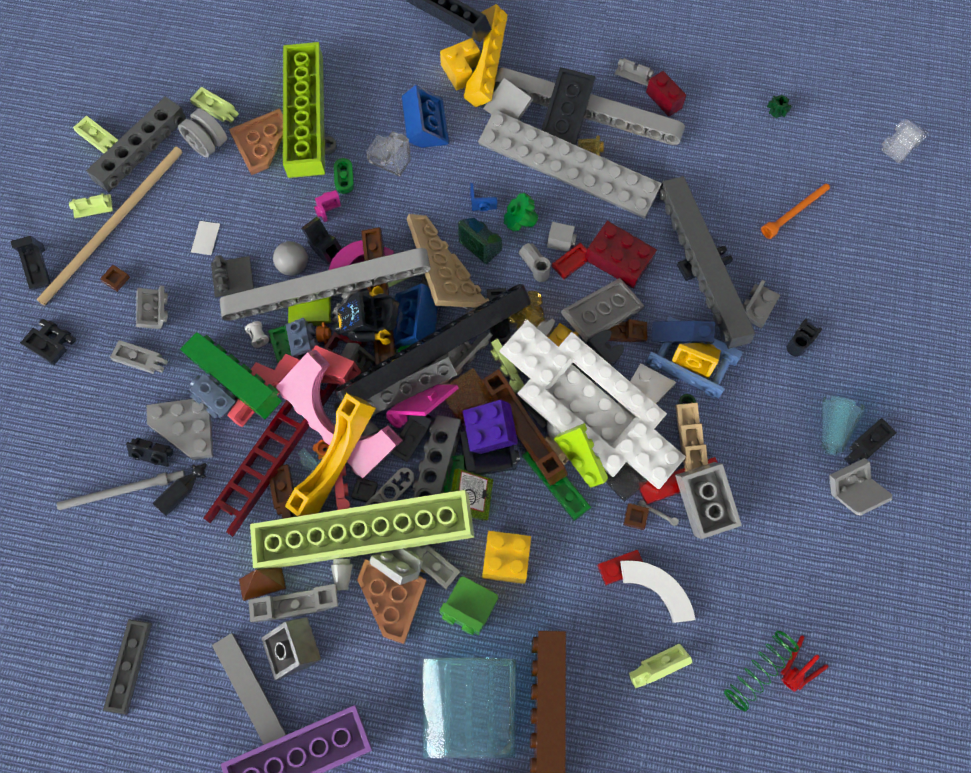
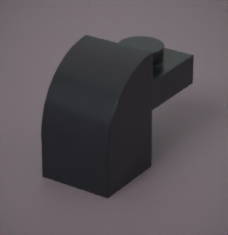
(320, 241)

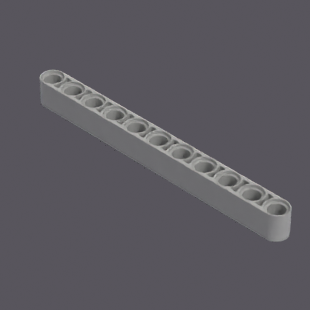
(602, 109)
(325, 284)

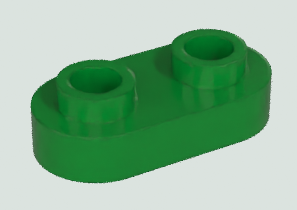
(343, 177)

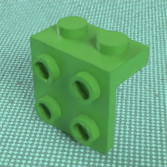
(469, 606)

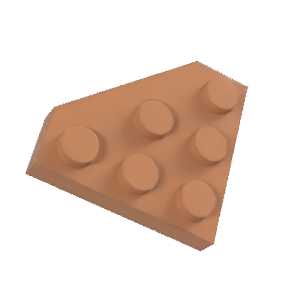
(259, 140)
(391, 603)

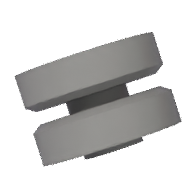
(202, 132)

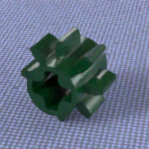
(779, 106)

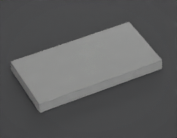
(602, 309)

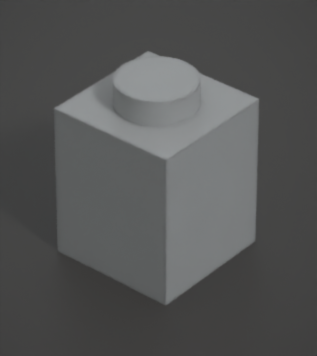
(561, 237)

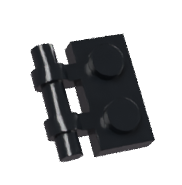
(45, 347)

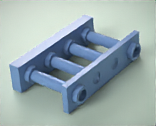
(711, 388)

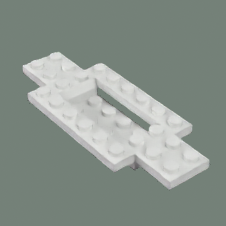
(570, 399)

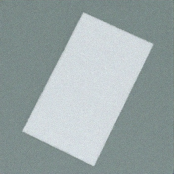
(205, 238)

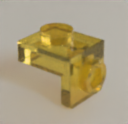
(592, 145)

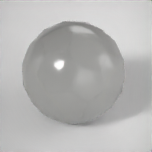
(290, 258)

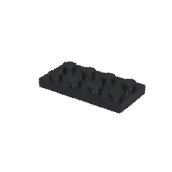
(568, 104)

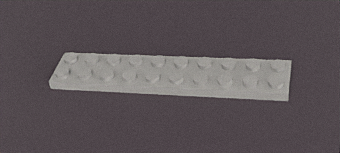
(570, 164)

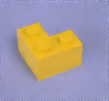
(458, 61)

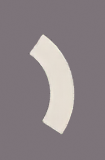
(661, 583)

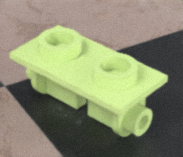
(91, 206)

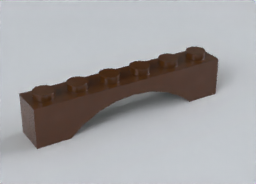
(526, 430)

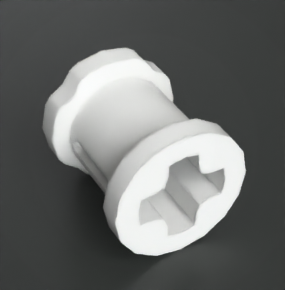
(256, 333)

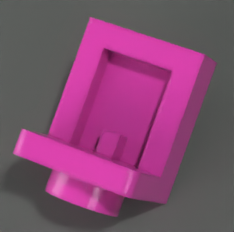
(325, 203)

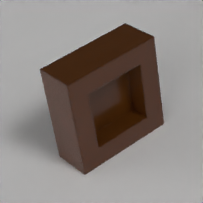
(115, 278)
(636, 516)

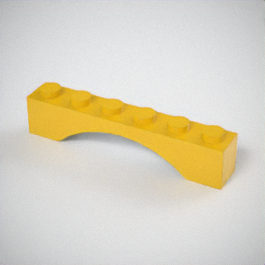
(481, 83)
(350, 423)

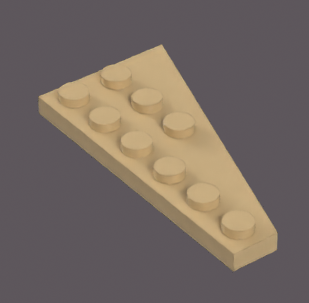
(448, 277)

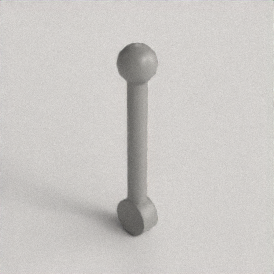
(673, 521)

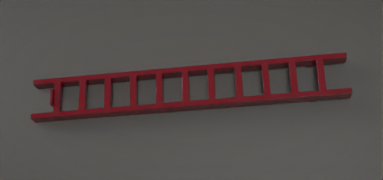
(258, 450)

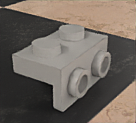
(150, 307)

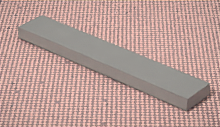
(249, 689)

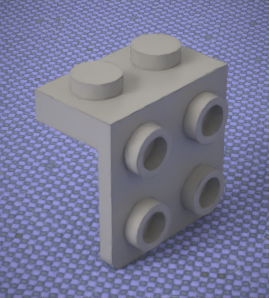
(857, 489)

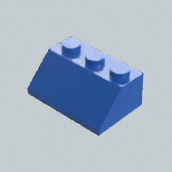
(424, 118)
(415, 315)

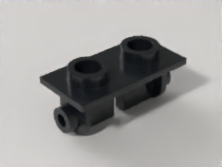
(141, 450)

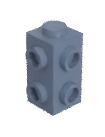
(301, 337)
(207, 391)

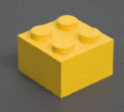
(506, 557)

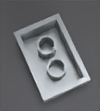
(708, 500)

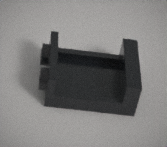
(489, 462)

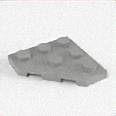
(184, 426)

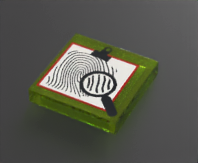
(479, 491)

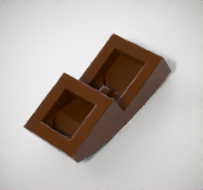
(629, 331)

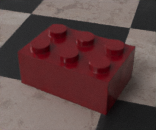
(620, 254)

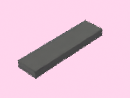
(127, 667)

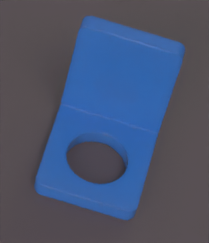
(482, 204)

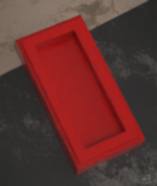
(570, 261)

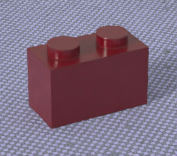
(665, 93)

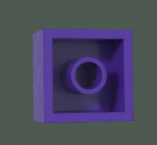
(490, 427)

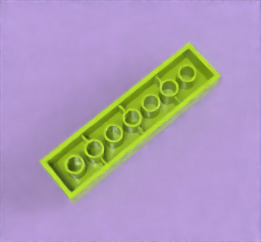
(303, 110)

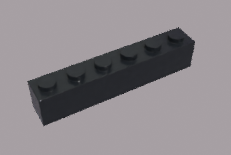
(457, 16)

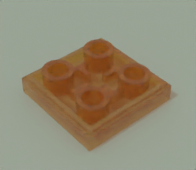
(469, 395)

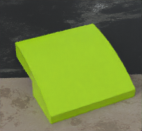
(313, 311)

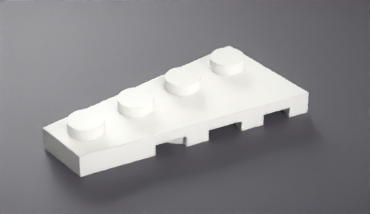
(651, 384)

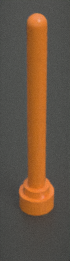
(771, 229)

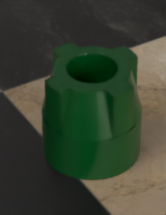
(686, 398)

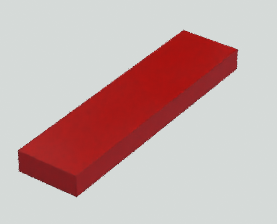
(670, 487)

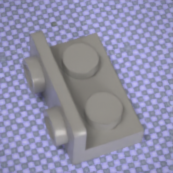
(761, 304)
(398, 565)

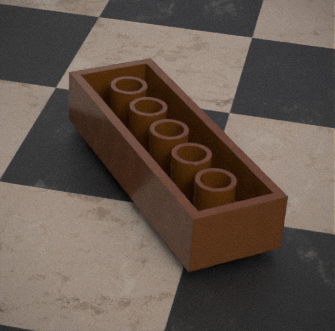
(550, 702)

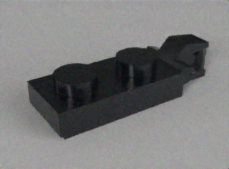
(870, 441)

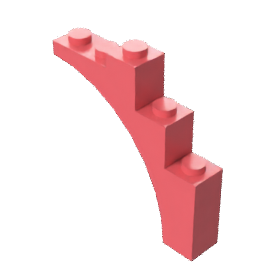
(338, 373)

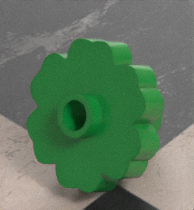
(520, 213)

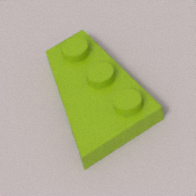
(580, 453)

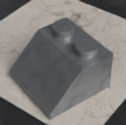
(291, 648)

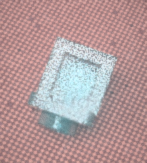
(307, 460)

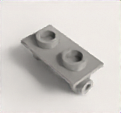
(639, 74)

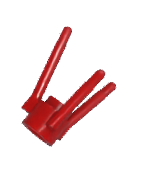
(794, 677)

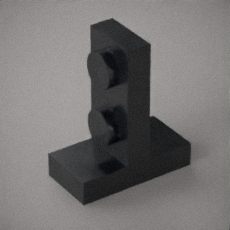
(32, 260)
(412, 436)

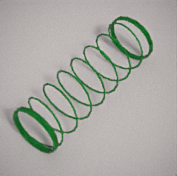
(782, 643)

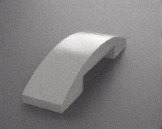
(293, 604)

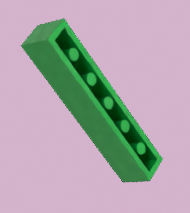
(231, 375)

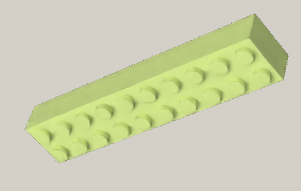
(362, 530)

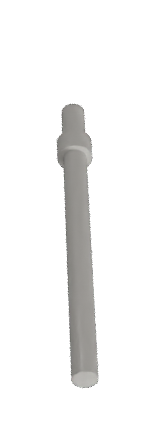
(161, 479)

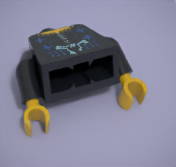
(358, 318)

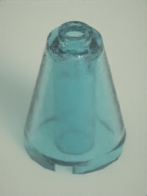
(838, 423)

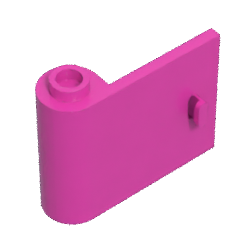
(419, 404)

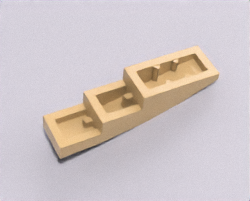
(691, 436)

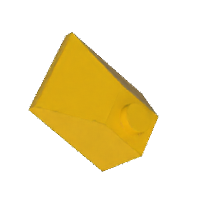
(697, 358)

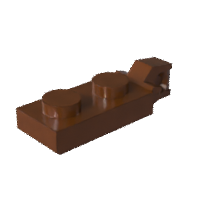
(281, 490)

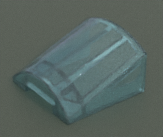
(469, 707)

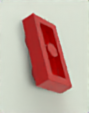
(611, 569)

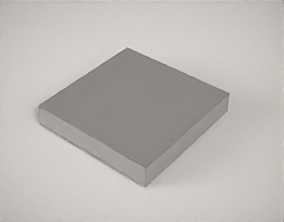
(509, 100)

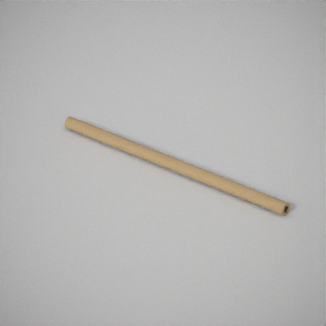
(109, 226)

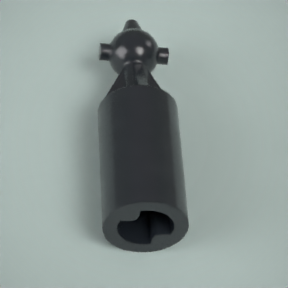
(179, 490)

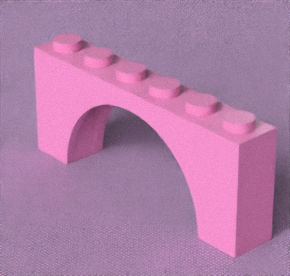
(302, 390)

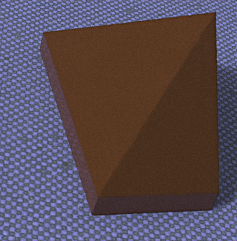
(261, 583)

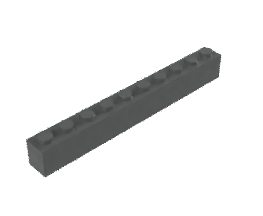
(706, 263)

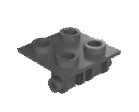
(231, 275)

